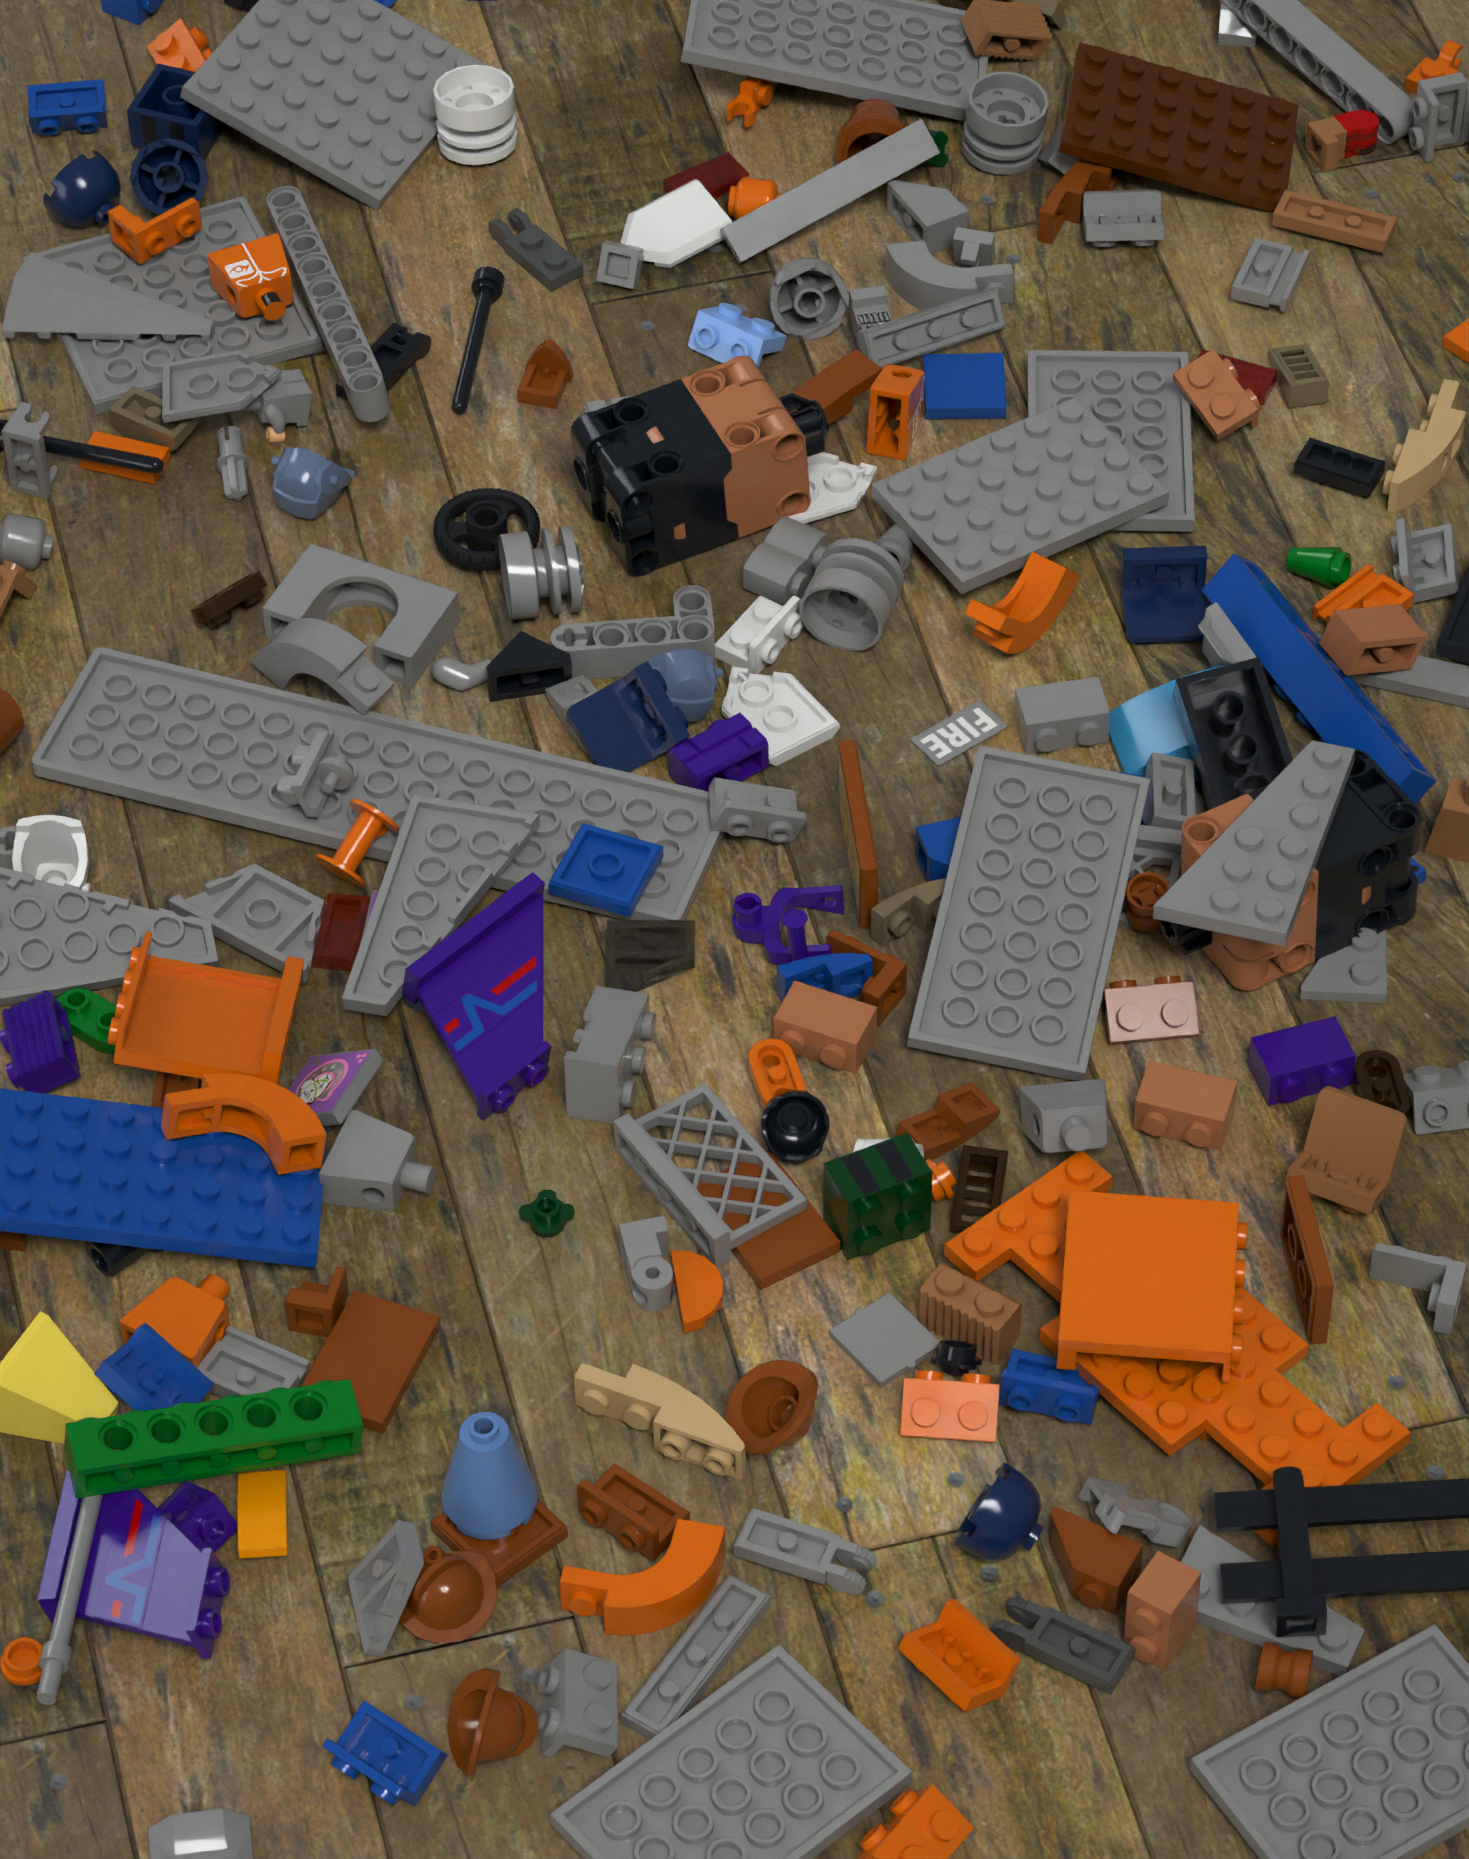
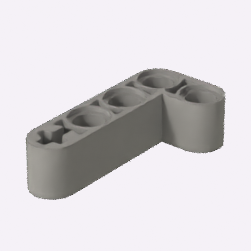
(619, 646)

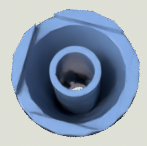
(488, 1480)

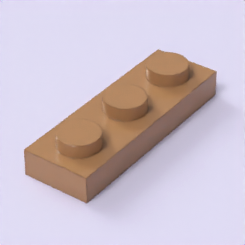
(1334, 221)

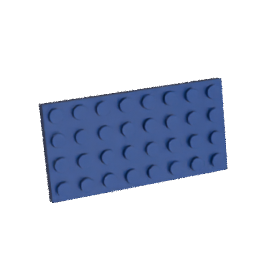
(115, 1179)

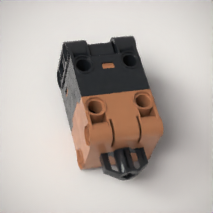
(696, 463)
(1356, 884)

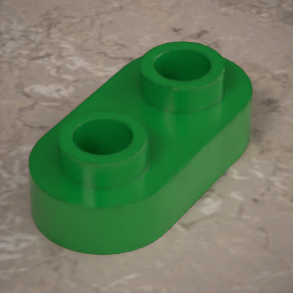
(89, 1017)

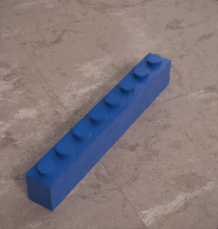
(1309, 676)

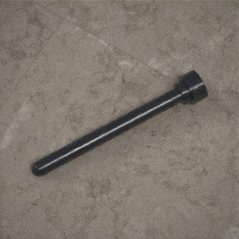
(487, 287)
(97, 453)

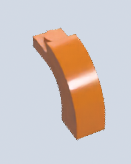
(1027, 608)
(252, 1109)
(654, 1596)

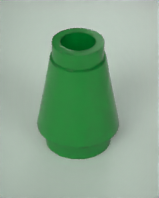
(1321, 564)

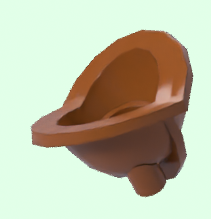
(772, 1405)
(450, 1596)
(488, 1722)

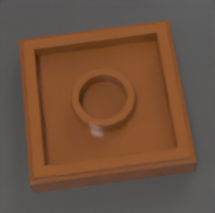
(512, 1552)

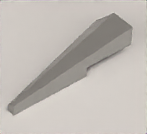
(61, 299)

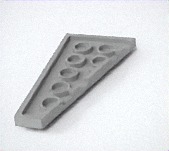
(434, 879)

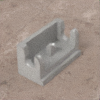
(27, 453)

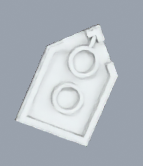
(676, 225)
(834, 486)
(779, 711)

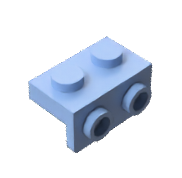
(726, 334)

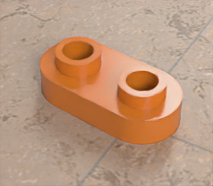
(781, 1076)

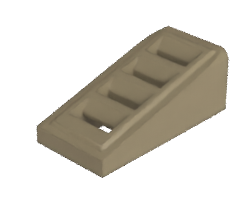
(1299, 375)

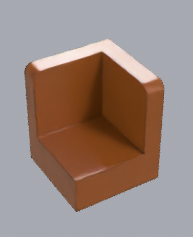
(317, 1306)

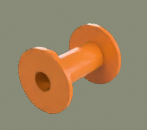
(357, 842)

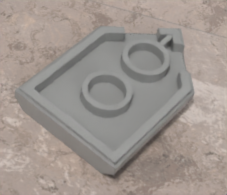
(212, 384)

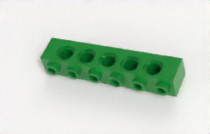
(193, 1454)

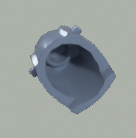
(307, 482)
(689, 680)

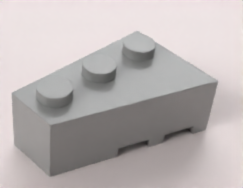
(608, 1054)

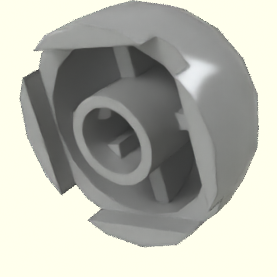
(808, 298)

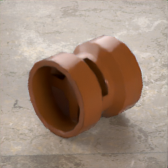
(1141, 896)
(1284, 1670)

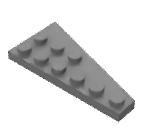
(1263, 862)

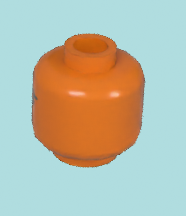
(750, 195)

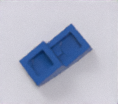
(835, 973)

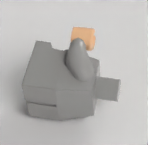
(283, 403)

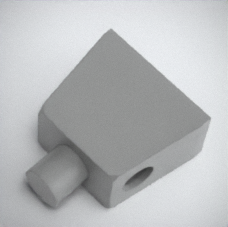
(1068, 1115)
(372, 1165)

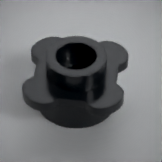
(956, 1357)

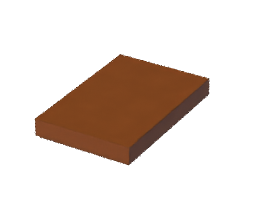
(783, 1248)
(1306, 1260)
(378, 1350)

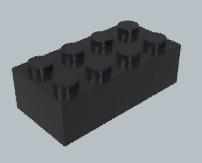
(1231, 729)

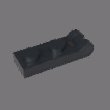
(395, 353)

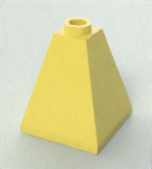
(48, 1385)

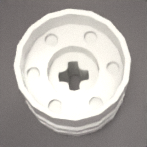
(475, 114)

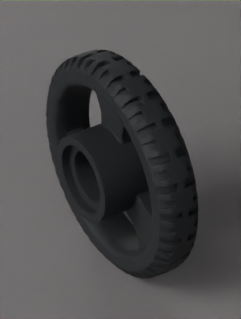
(485, 521)

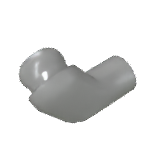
(459, 675)

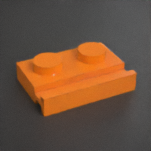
(1363, 591)

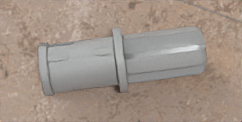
(232, 463)

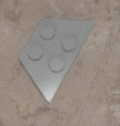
(259, 915)

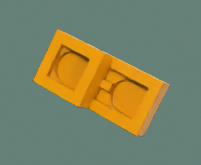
(262, 1514)

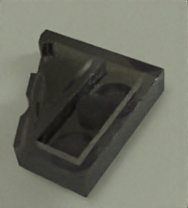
(647, 952)

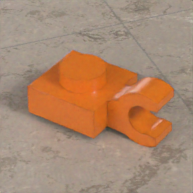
(1429, 68)
(752, 97)

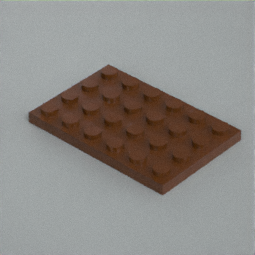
(1179, 128)

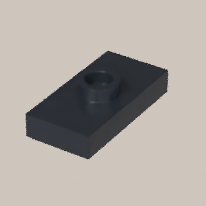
(1339, 467)

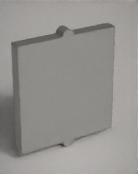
(884, 1340)

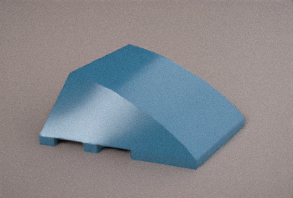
(1148, 726)

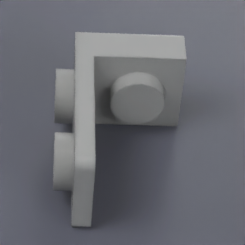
(1425, 1272)

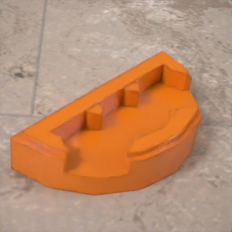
(697, 1288)

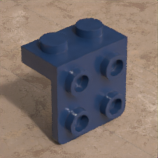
(1163, 593)
(629, 721)

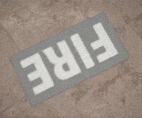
(959, 733)

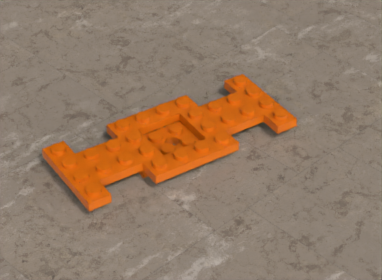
(1174, 1401)

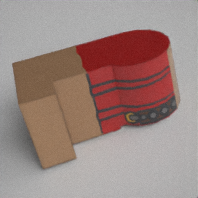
(1341, 137)

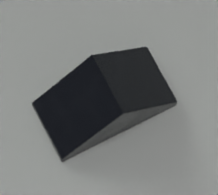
(526, 668)

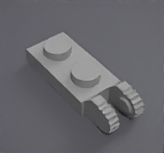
(803, 1551)

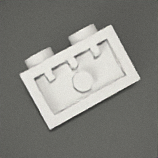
(760, 634)

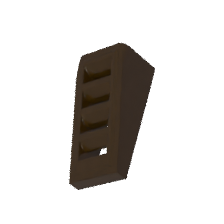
(978, 1160)

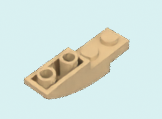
(1426, 451)
(680, 1420)

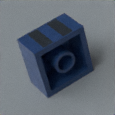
(162, 113)

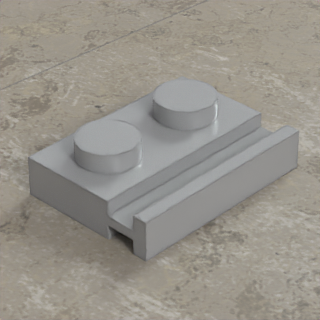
(1269, 274)
(250, 1365)

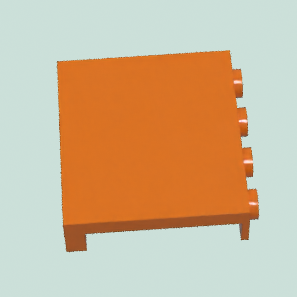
(203, 1017)
(1151, 1279)

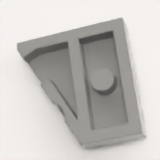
(1351, 973)
(383, 1585)

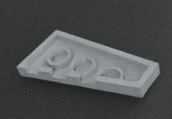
(1255, 1620)

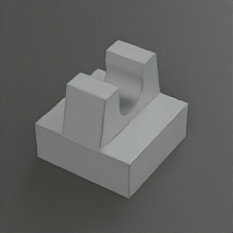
(973, 247)
(620, 264)

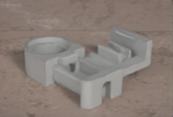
(1156, 1519)

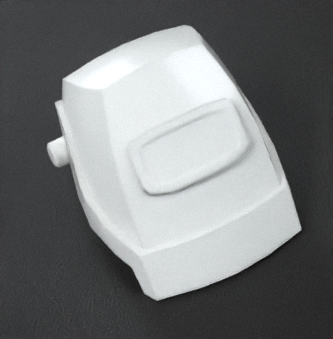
(52, 850)

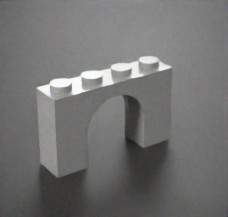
(331, 581)

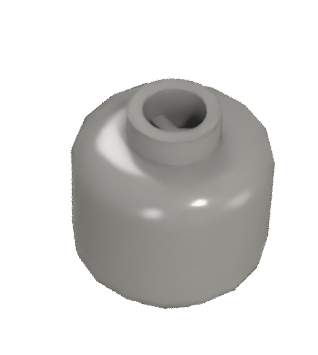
(24, 541)

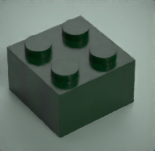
(877, 1196)

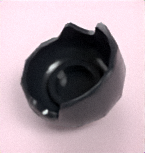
(794, 1126)

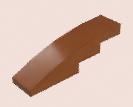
(1066, 198)
(839, 384)

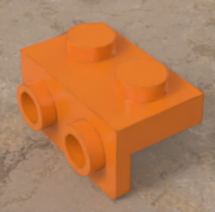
(181, 47)
(950, 1408)
(961, 1657)
(920, 1828)

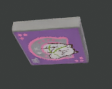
(335, 1082)

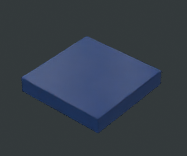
(964, 386)
(606, 870)

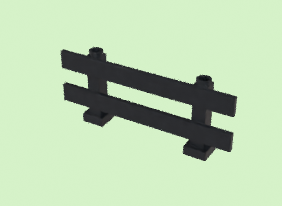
(1303, 1583)

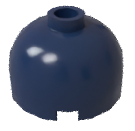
(168, 175)
(84, 191)
(1002, 1517)

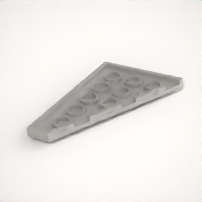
(83, 939)

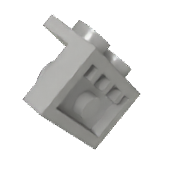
(755, 810)

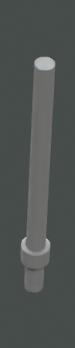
(57, 1652)

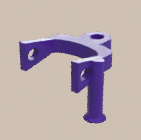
(764, 923)

